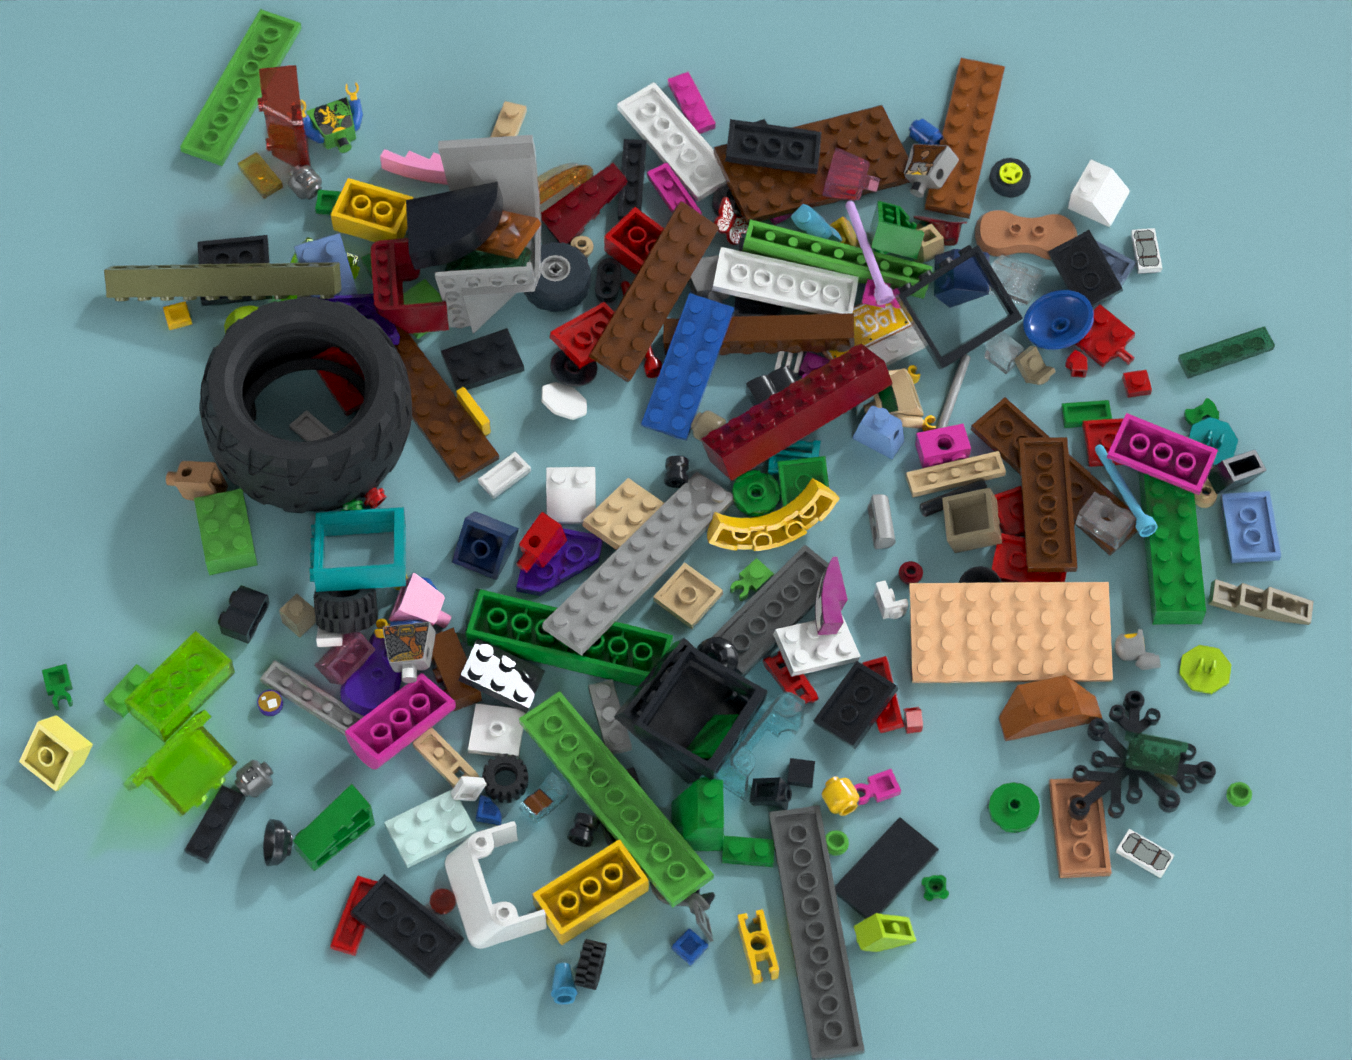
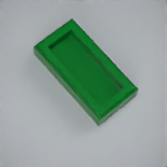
(1077, 412)

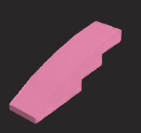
(415, 166)

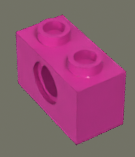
(951, 437)

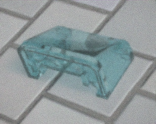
(776, 715)

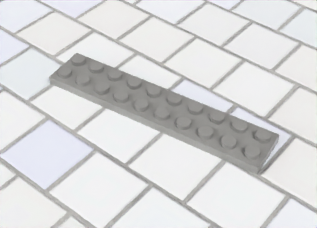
(637, 563)

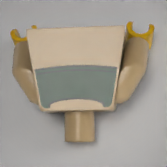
(902, 399)

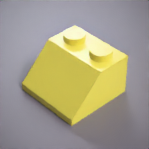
(55, 752)

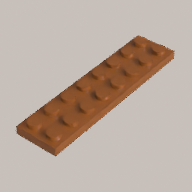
(967, 135)

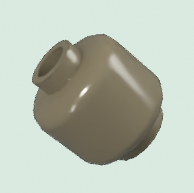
(705, 423)

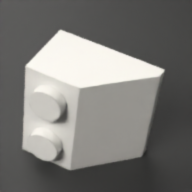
(1098, 194)
(570, 493)

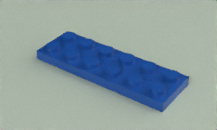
(687, 367)

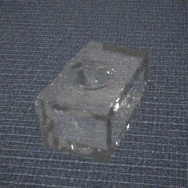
(1110, 532)

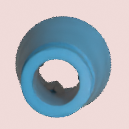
(563, 984)

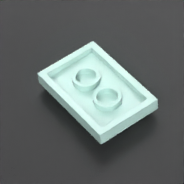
(430, 828)

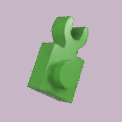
(753, 578)

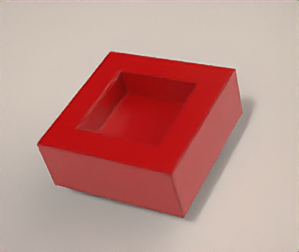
(1137, 383)

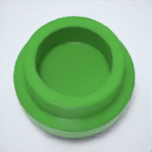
(1239, 794)
(837, 842)

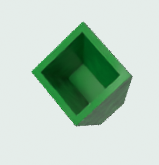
(700, 815)

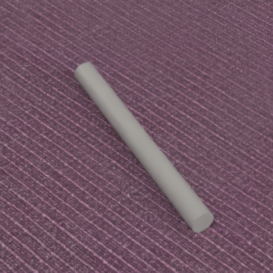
(953, 392)

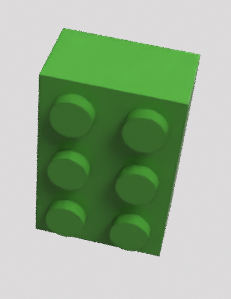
(225, 531)

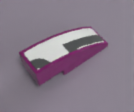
(830, 600)

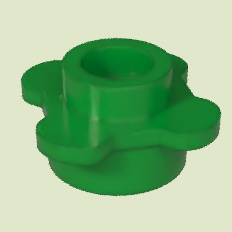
(938, 881)

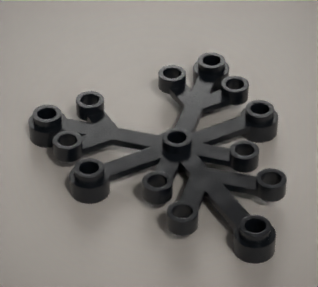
(1112, 781)

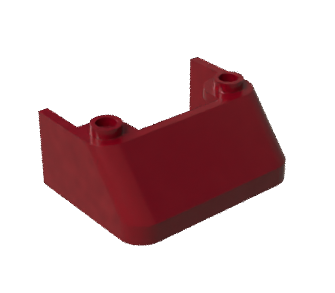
(389, 270)

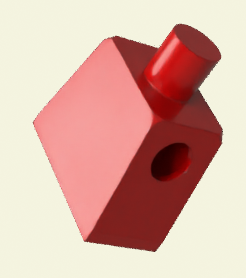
(541, 542)

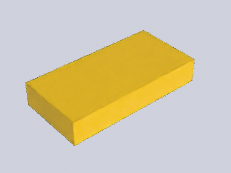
(474, 410)

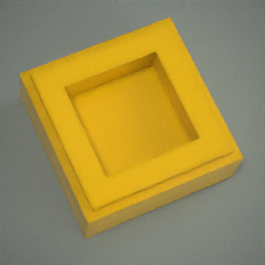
(177, 315)

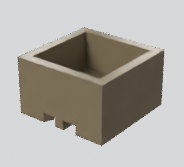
(972, 520)

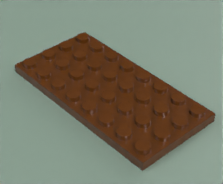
(772, 192)

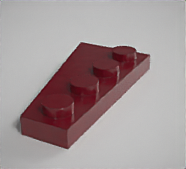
(576, 209)

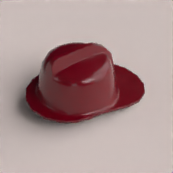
(949, 230)

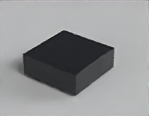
(801, 772)

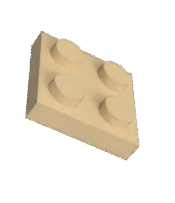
(688, 595)

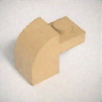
(931, 244)

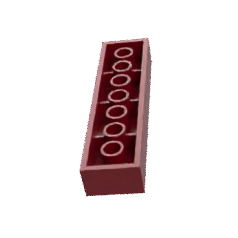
(796, 411)

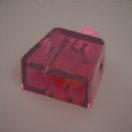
(848, 177)

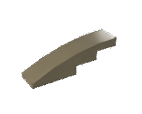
(1261, 603)

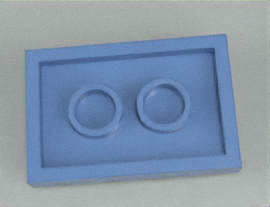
(328, 250)
(1250, 527)

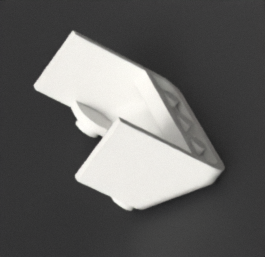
(483, 921)

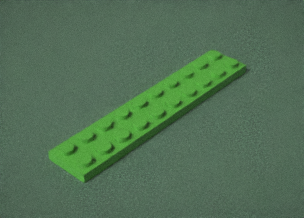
(616, 799)

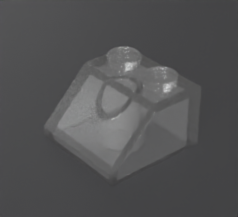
(1017, 278)

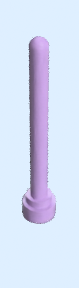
(883, 293)

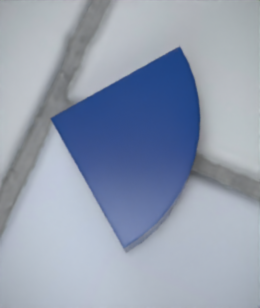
(488, 812)

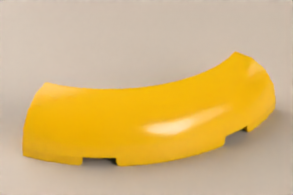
(777, 527)

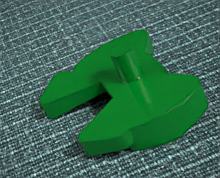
(1195, 415)

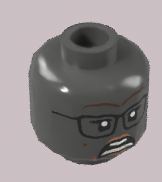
(304, 182)

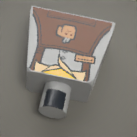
(929, 167)

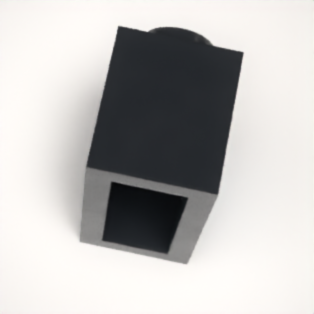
(1236, 471)

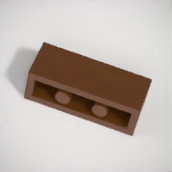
(449, 662)

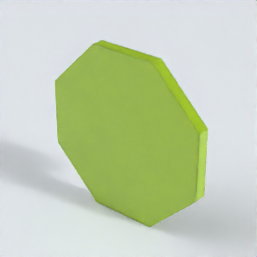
(1205, 669)

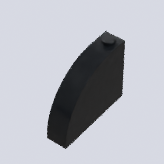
(451, 223)

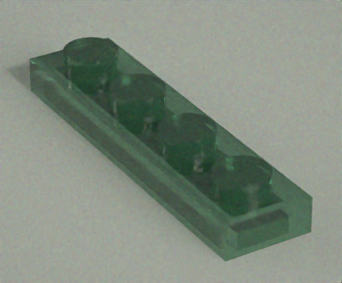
(485, 260)
(1226, 352)

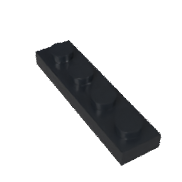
(634, 170)

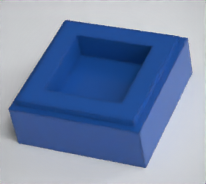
(689, 946)

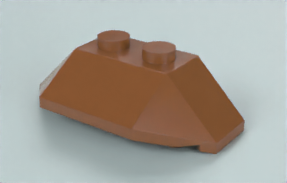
(1047, 707)

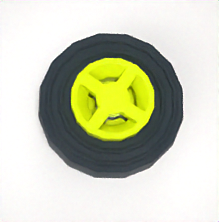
(1014, 170)

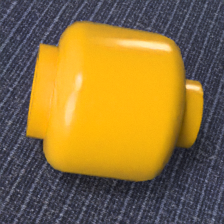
(840, 796)

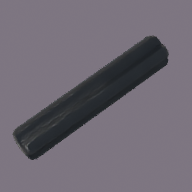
(936, 504)

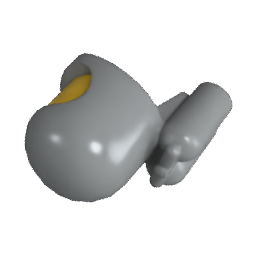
(1132, 647)

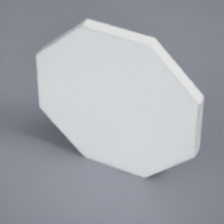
(563, 400)

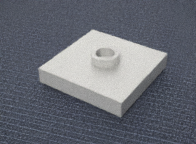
(496, 731)

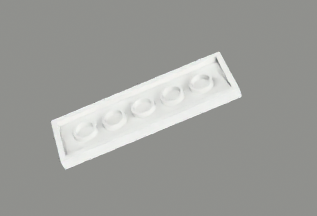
(673, 140)
(784, 283)

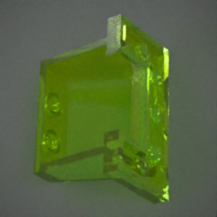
(185, 766)

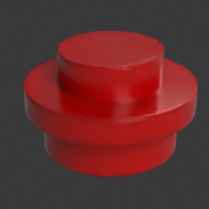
(374, 498)

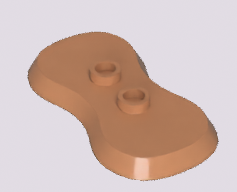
(1008, 234)

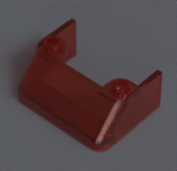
(283, 115)

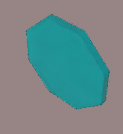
(1216, 435)

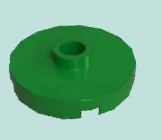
(758, 483)
(1009, 818)

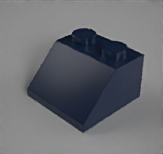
(961, 283)
(484, 544)

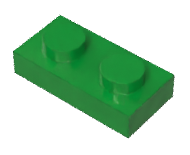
(748, 851)

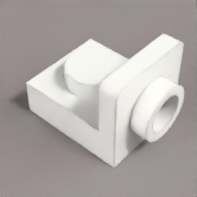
(886, 602)

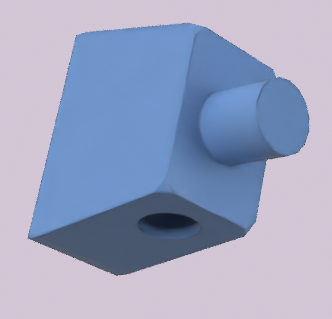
(880, 432)

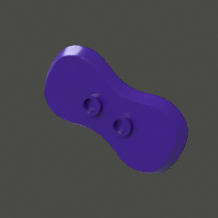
(372, 681)

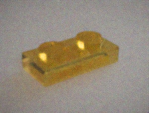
(260, 175)

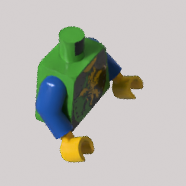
(334, 122)

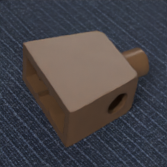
(197, 479)

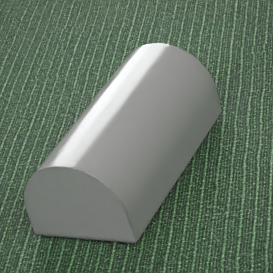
(881, 522)

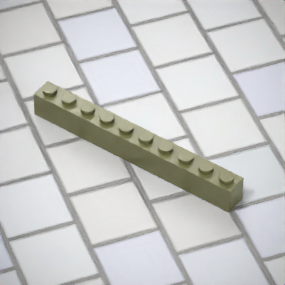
(223, 280)

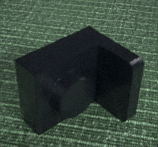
(770, 792)

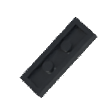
(215, 824)

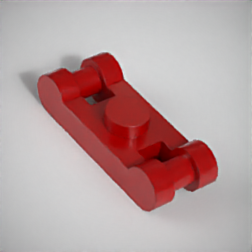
(789, 683)

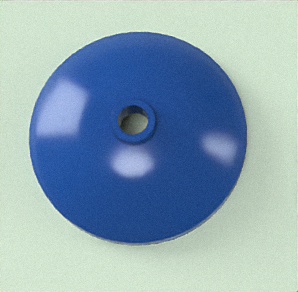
(1058, 319)

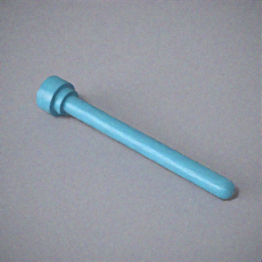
(1144, 524)

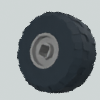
(563, 278)

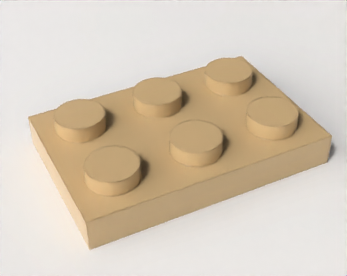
(622, 513)

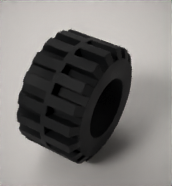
(345, 610)

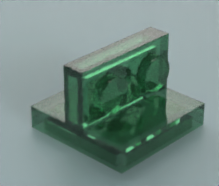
(1153, 753)

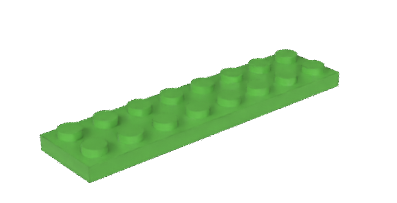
(239, 87)

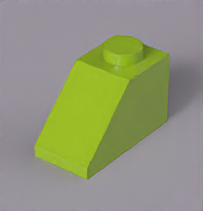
(884, 932)

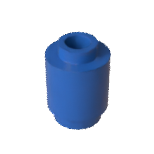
(925, 133)

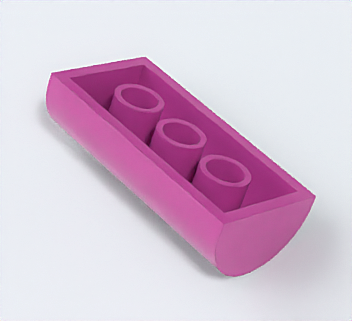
(1162, 454)
(398, 721)

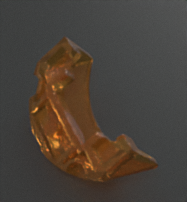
(561, 177)

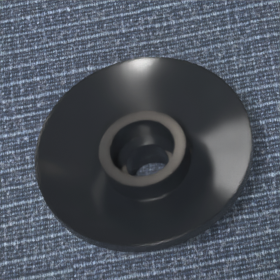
(569, 373)

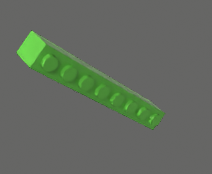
(829, 255)

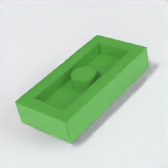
(124, 688)

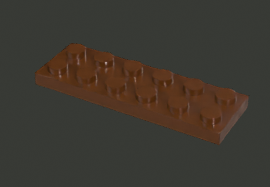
(1047, 504)

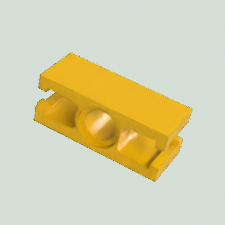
(762, 937)

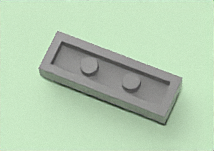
(606, 706)

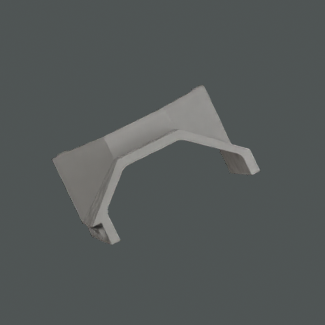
(510, 160)

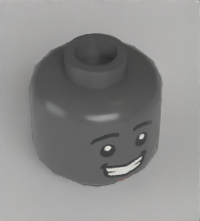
(254, 778)

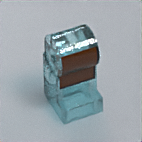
(544, 798)

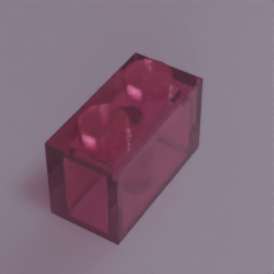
(344, 660)

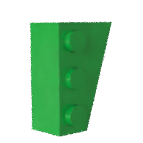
(894, 232)
(334, 828)

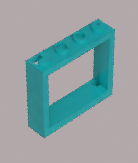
(352, 523)

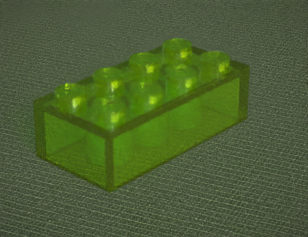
(179, 686)

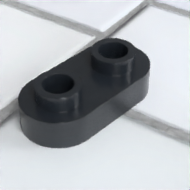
(608, 282)

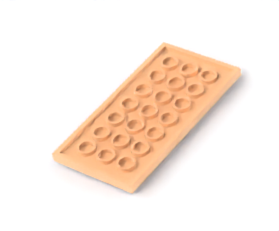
(1010, 632)

